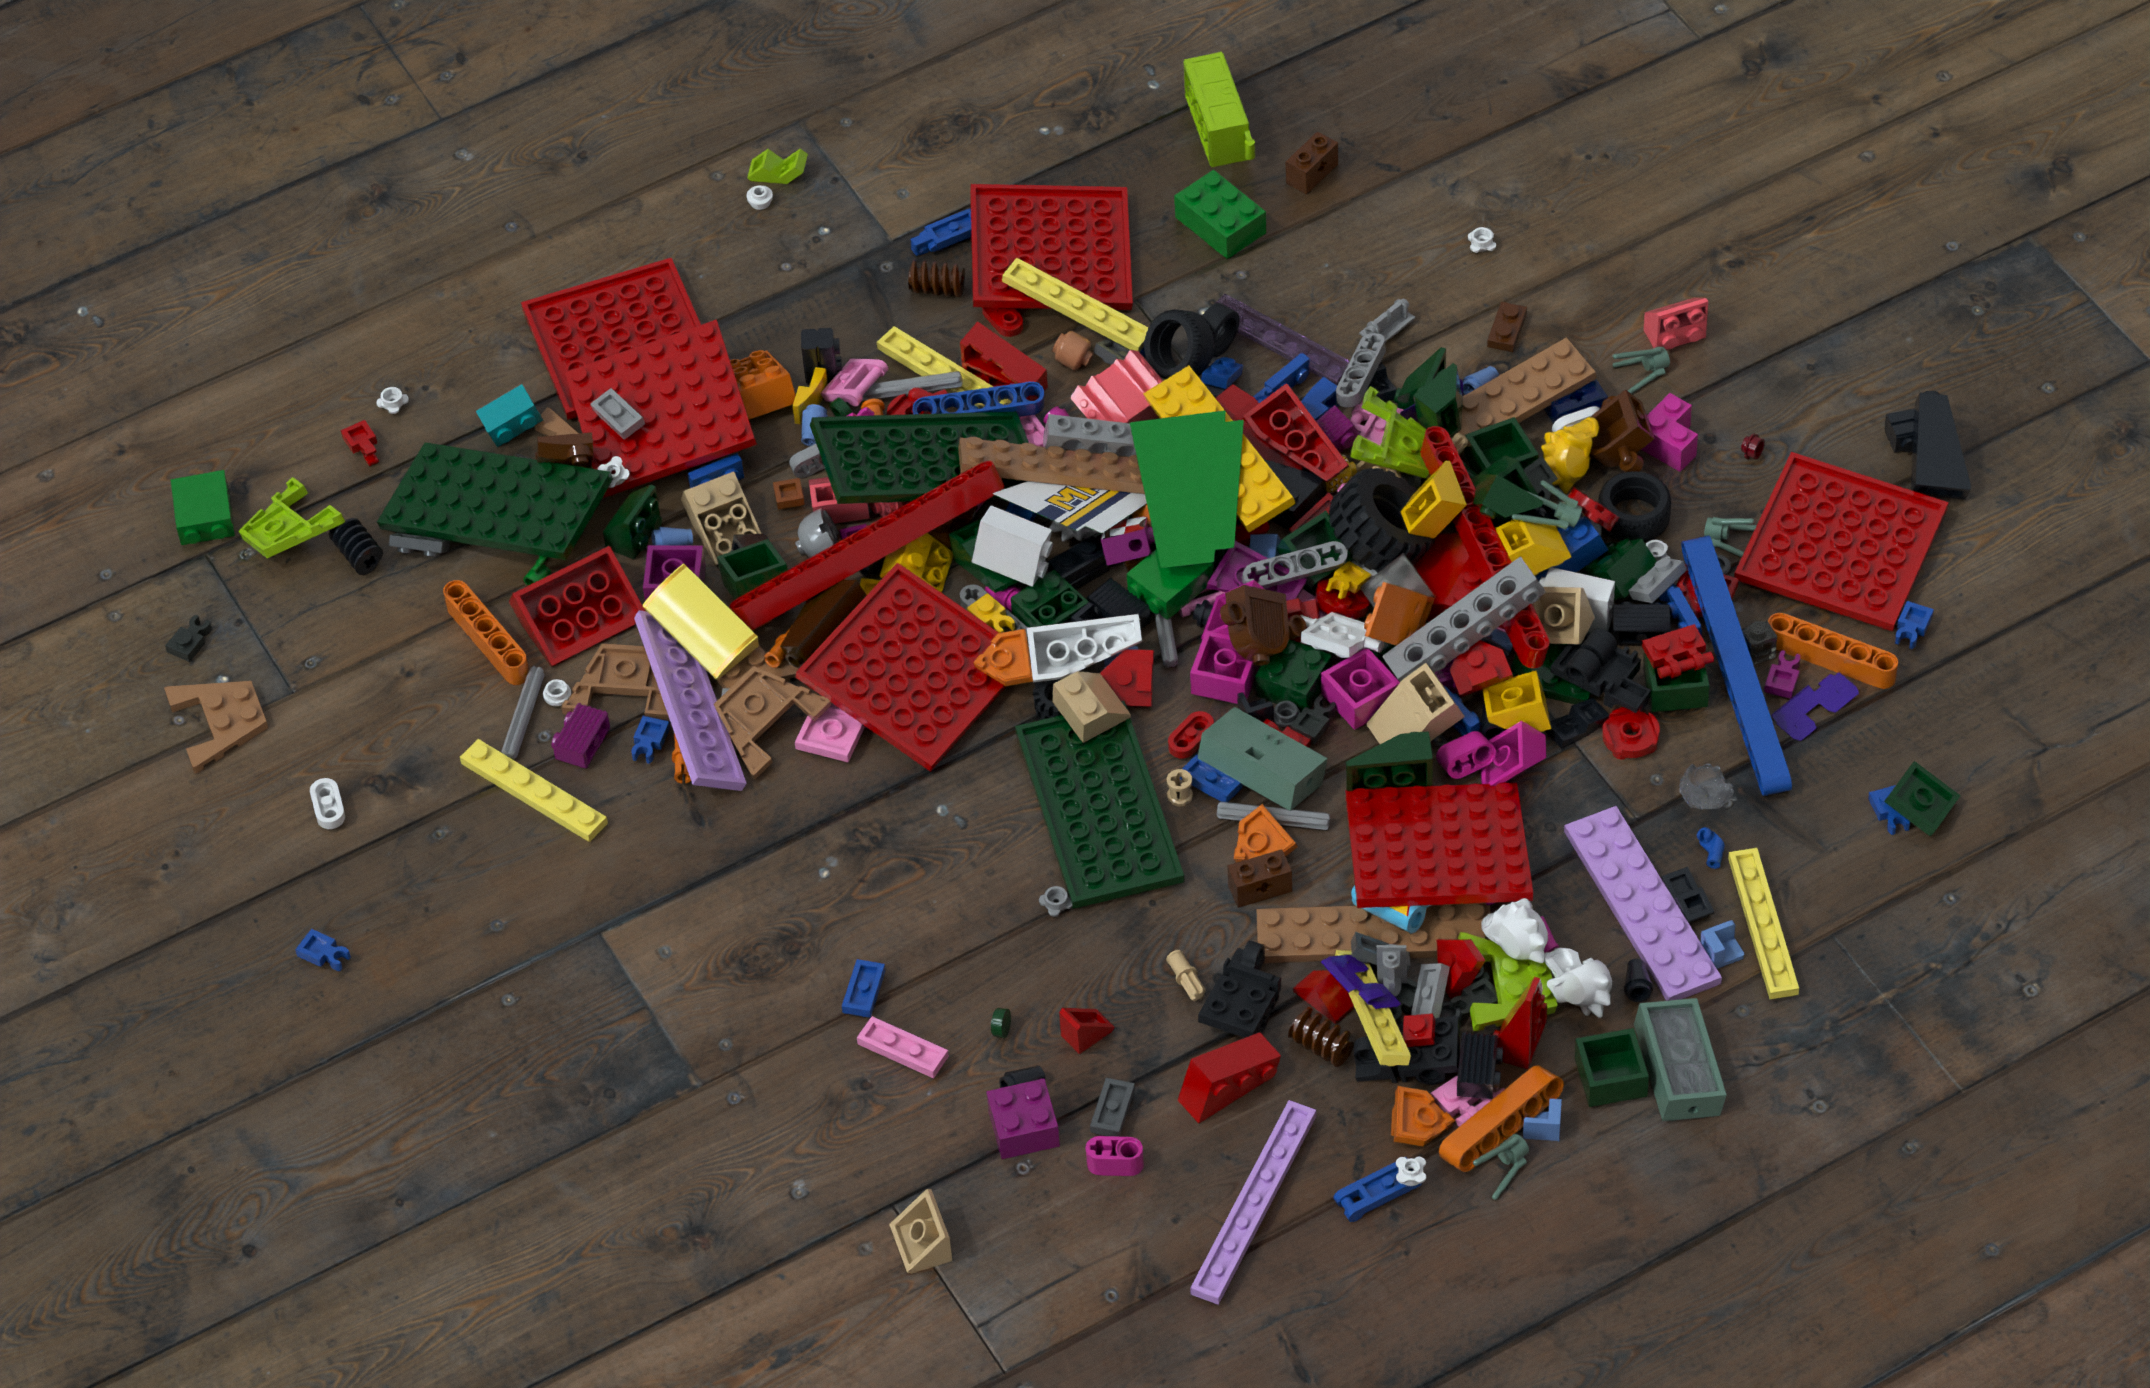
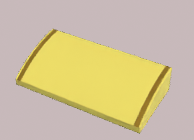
(701, 622)

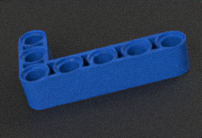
(989, 397)

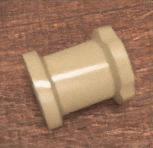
(1174, 785)

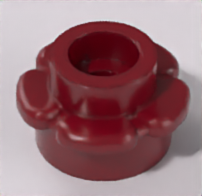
(1752, 446)

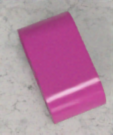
(1463, 757)
(1108, 1156)

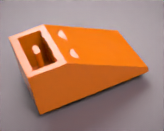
(763, 383)
(1397, 613)

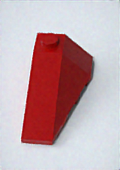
(1236, 404)
(1294, 432)
(1524, 1026)

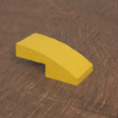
(809, 395)

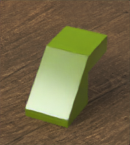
(773, 169)

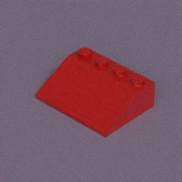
(1448, 572)
(577, 606)

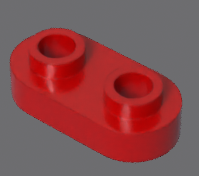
(999, 320)
(1188, 736)

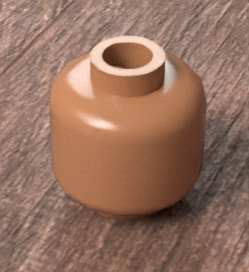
(1072, 350)

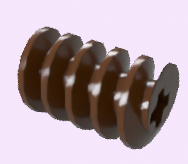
(936, 279)
(1320, 1038)

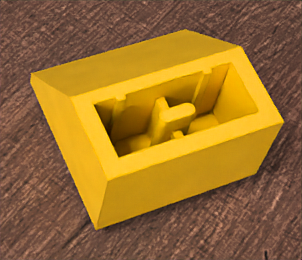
(1434, 503)
(1535, 543)
(924, 558)

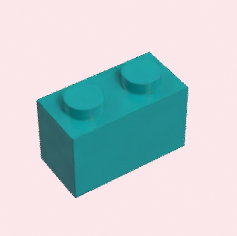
(509, 415)

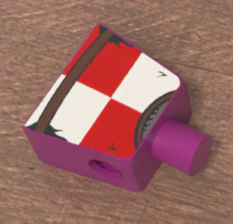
(1127, 540)

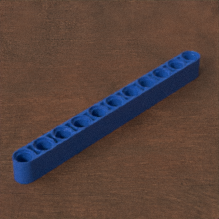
(1736, 666)

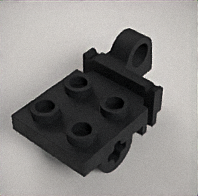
(1603, 667)
(1242, 994)
(1426, 1063)

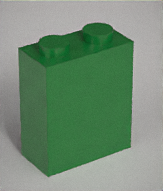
(202, 507)
(1167, 588)

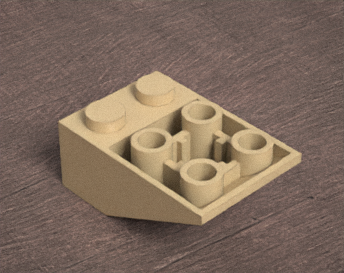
(719, 512)
(1416, 705)

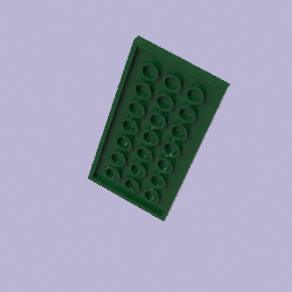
(903, 454)
(495, 500)
(1099, 810)

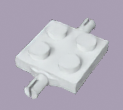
(1338, 635)

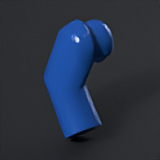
(1713, 845)

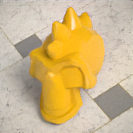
(1569, 451)

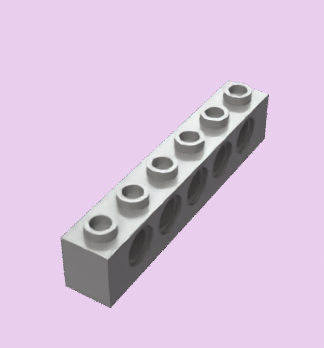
(1088, 434)
(1470, 610)

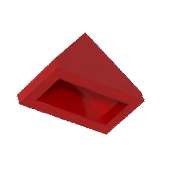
(1325, 995)
(1083, 1027)

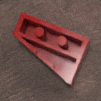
(998, 361)
(1227, 1075)

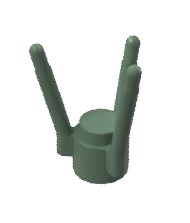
(1652, 359)
(1567, 512)
(1720, 529)
(1509, 1152)

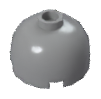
(816, 533)

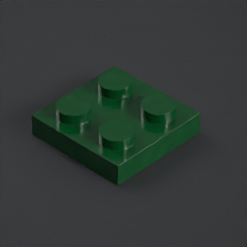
(1922, 798)

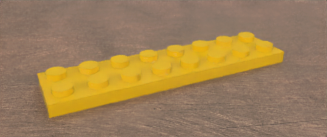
(1260, 490)

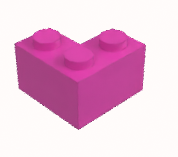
(1673, 439)

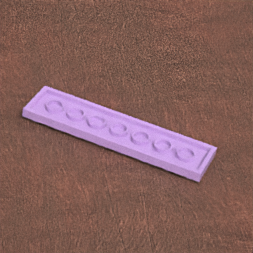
(690, 708)
(1642, 904)

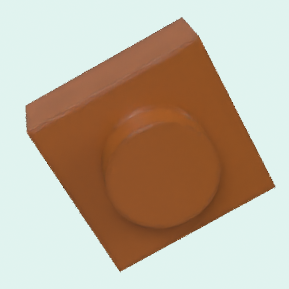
(788, 493)

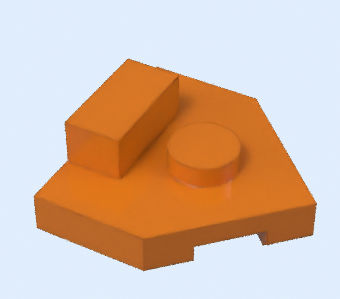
(1007, 659)
(1261, 835)
(1417, 1117)

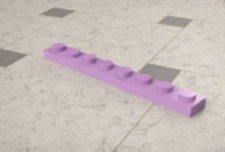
(1253, 1202)

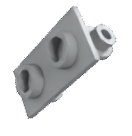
(1391, 321)
(1392, 966)

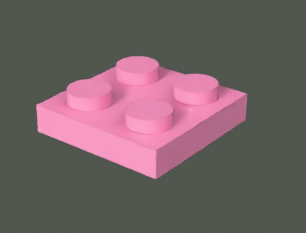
(831, 735)

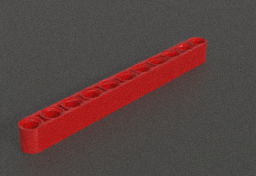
(868, 545)
(1485, 547)

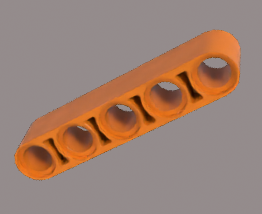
(486, 632)
(1834, 651)
(1501, 1117)

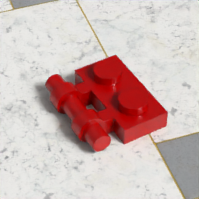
(1674, 646)

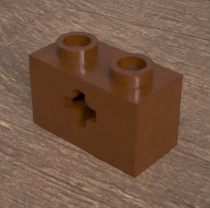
(1311, 163)
(1259, 878)

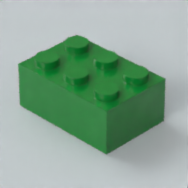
(1220, 214)

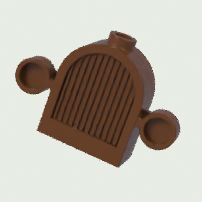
(1621, 432)
(1259, 623)

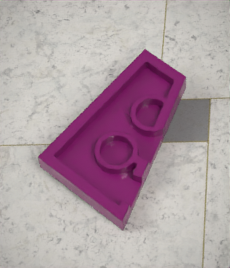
(1230, 570)

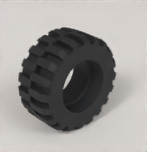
(1371, 521)

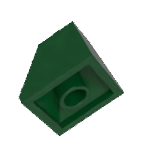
(1419, 378)
(1502, 498)

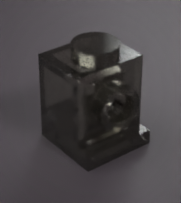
(1760, 634)

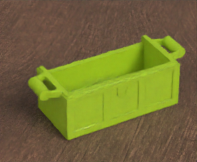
(1217, 110)

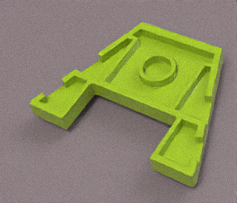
(1400, 440)
(281, 527)
(1510, 981)

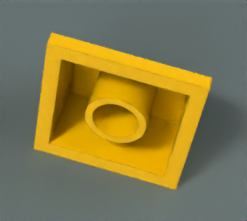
(1517, 701)

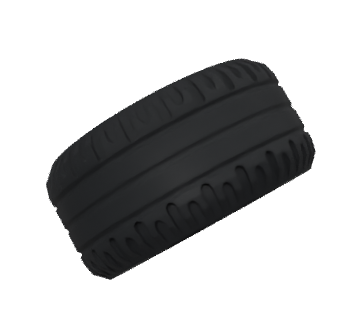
(1159, 339)
(1640, 487)

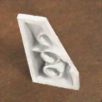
(1072, 646)

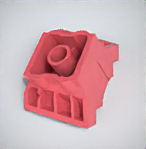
(1119, 391)

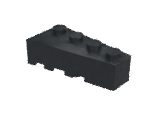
(1303, 486)

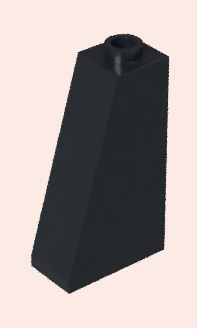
(1937, 452)

